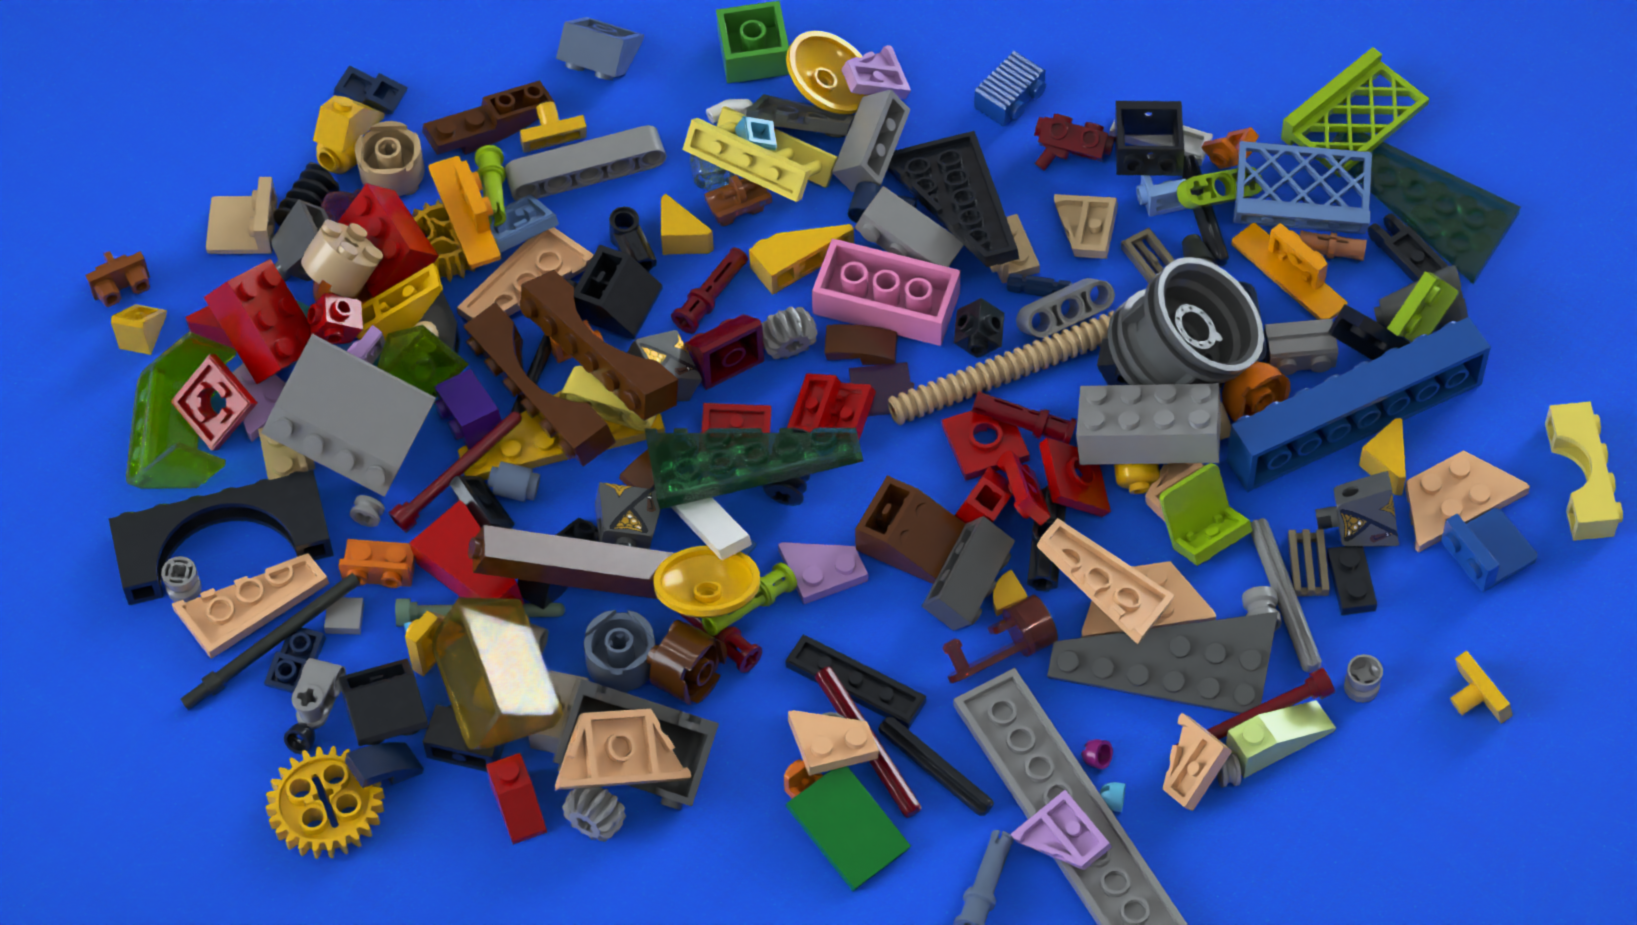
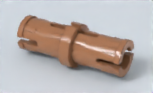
(1334, 245)

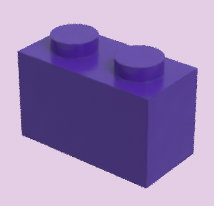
(467, 408)

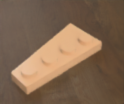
(532, 259)
(1109, 582)
(236, 611)

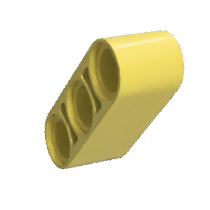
(587, 389)

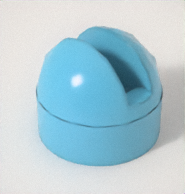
(1113, 795)

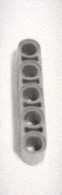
(585, 163)

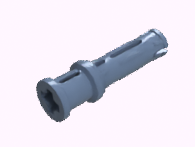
(981, 897)

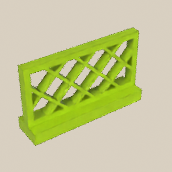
(1339, 91)

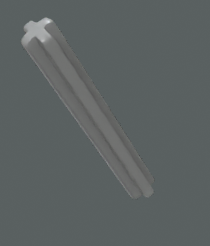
(1287, 599)

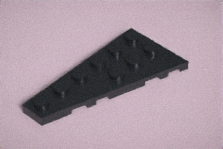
(957, 188)

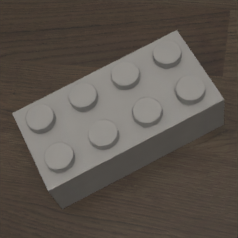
(1149, 424)

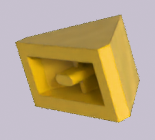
(683, 231)
(138, 328)
(1385, 454)

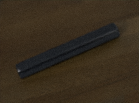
(1206, 216)
(936, 766)

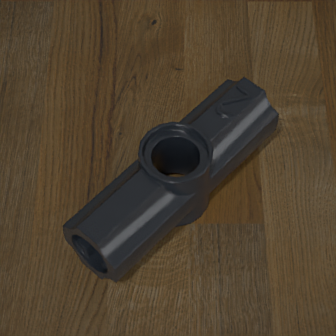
(1042, 571)

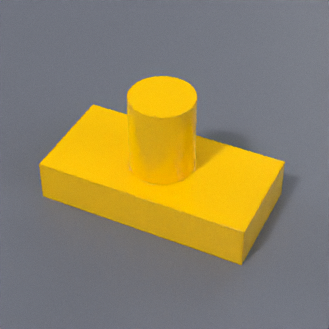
(552, 129)
(1479, 690)

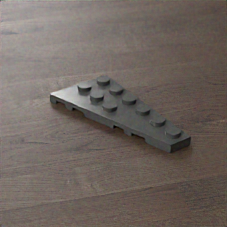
(1193, 664)

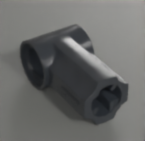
(630, 240)

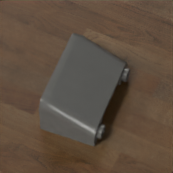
(688, 733)

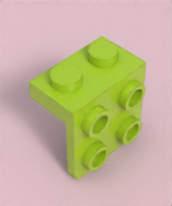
(1200, 515)

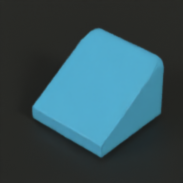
(757, 131)

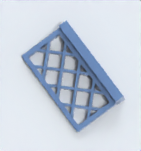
(1307, 214)

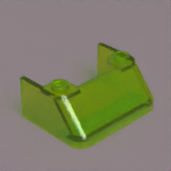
(161, 440)

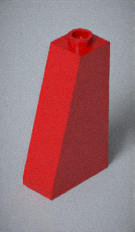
(444, 555)

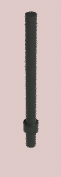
(213, 682)

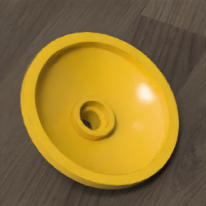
(815, 69)
(704, 585)

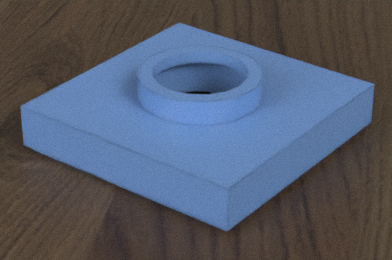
(523, 221)

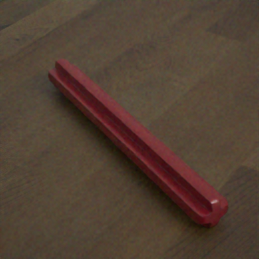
(883, 765)

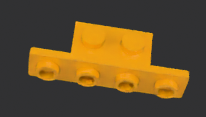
(466, 209)
(1291, 267)

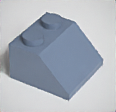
(598, 47)

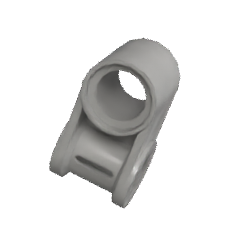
(317, 692)

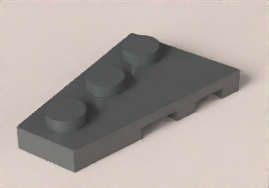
(800, 116)

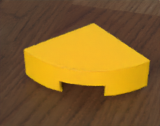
(1007, 592)

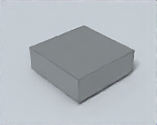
(344, 616)

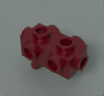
(1064, 138)

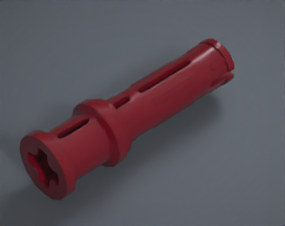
(702, 299)
(1040, 423)
(732, 638)

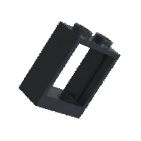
(1164, 120)

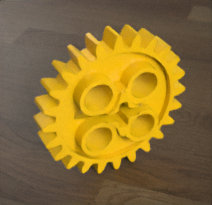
(293, 814)

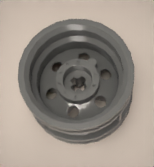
(1186, 328)

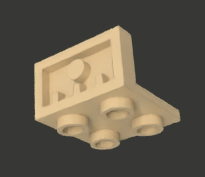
(243, 222)

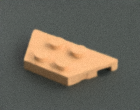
(1459, 487)
(1184, 609)
(619, 750)

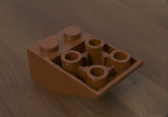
(907, 530)

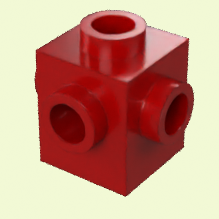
(335, 318)

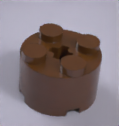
(686, 662)

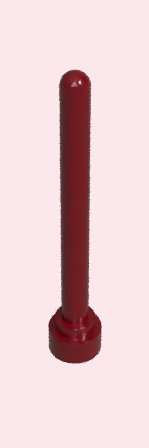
(407, 513)
(1315, 686)

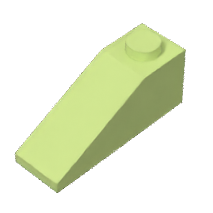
(1277, 735)

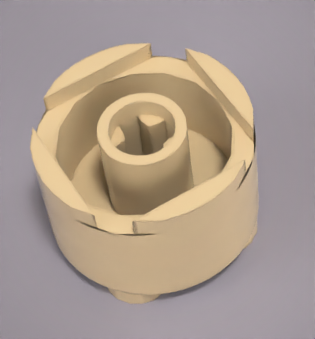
(390, 157)
(341, 257)

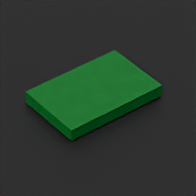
(848, 826)

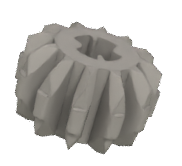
(788, 332)
(594, 812)

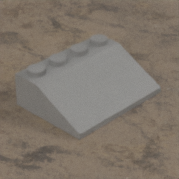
(348, 415)

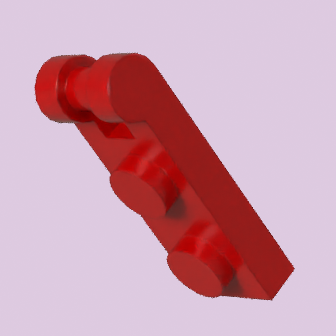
(1024, 488)

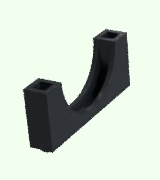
(151, 536)

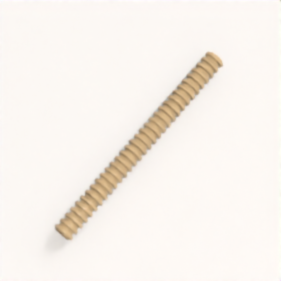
(999, 370)

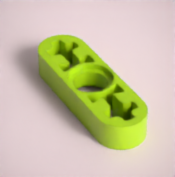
(1210, 195)

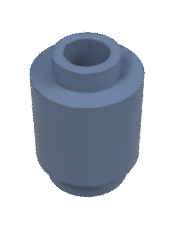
(514, 481)

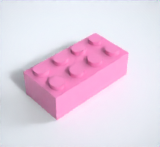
(886, 291)

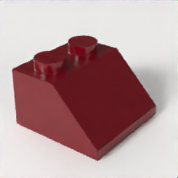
(727, 349)

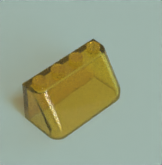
(494, 672)

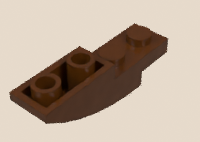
(494, 120)

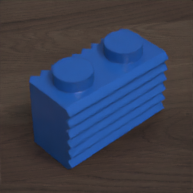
(1010, 88)

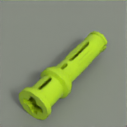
(492, 175)
(764, 597)

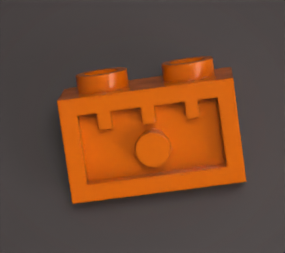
(378, 563)

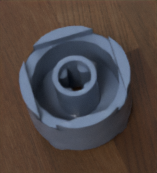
(618, 650)

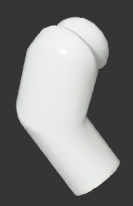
(738, 105)

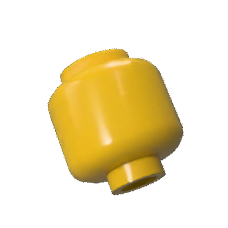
(336, 161)
(1136, 476)

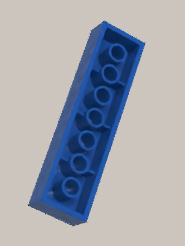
(1357, 403)

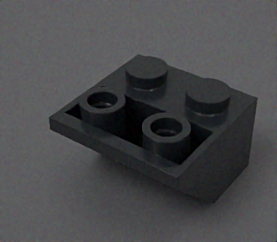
(616, 292)
(383, 702)

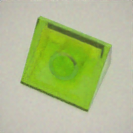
(420, 358)

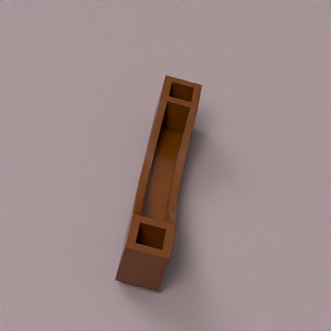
(637, 381)
(575, 424)

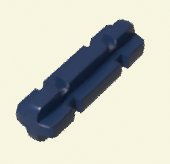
(1034, 285)

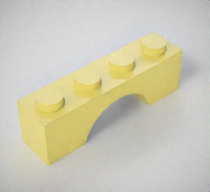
(1575, 433)

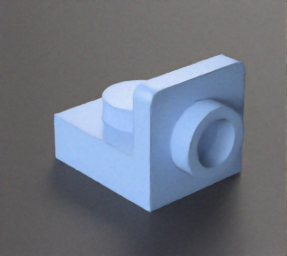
(1158, 198)

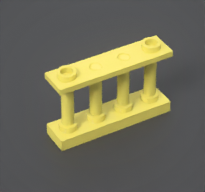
(778, 170)

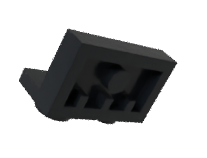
(1364, 334)

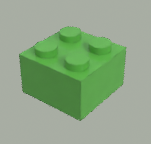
(752, 41)

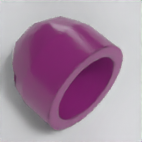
(1097, 753)

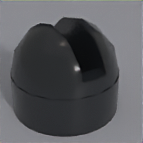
(296, 744)

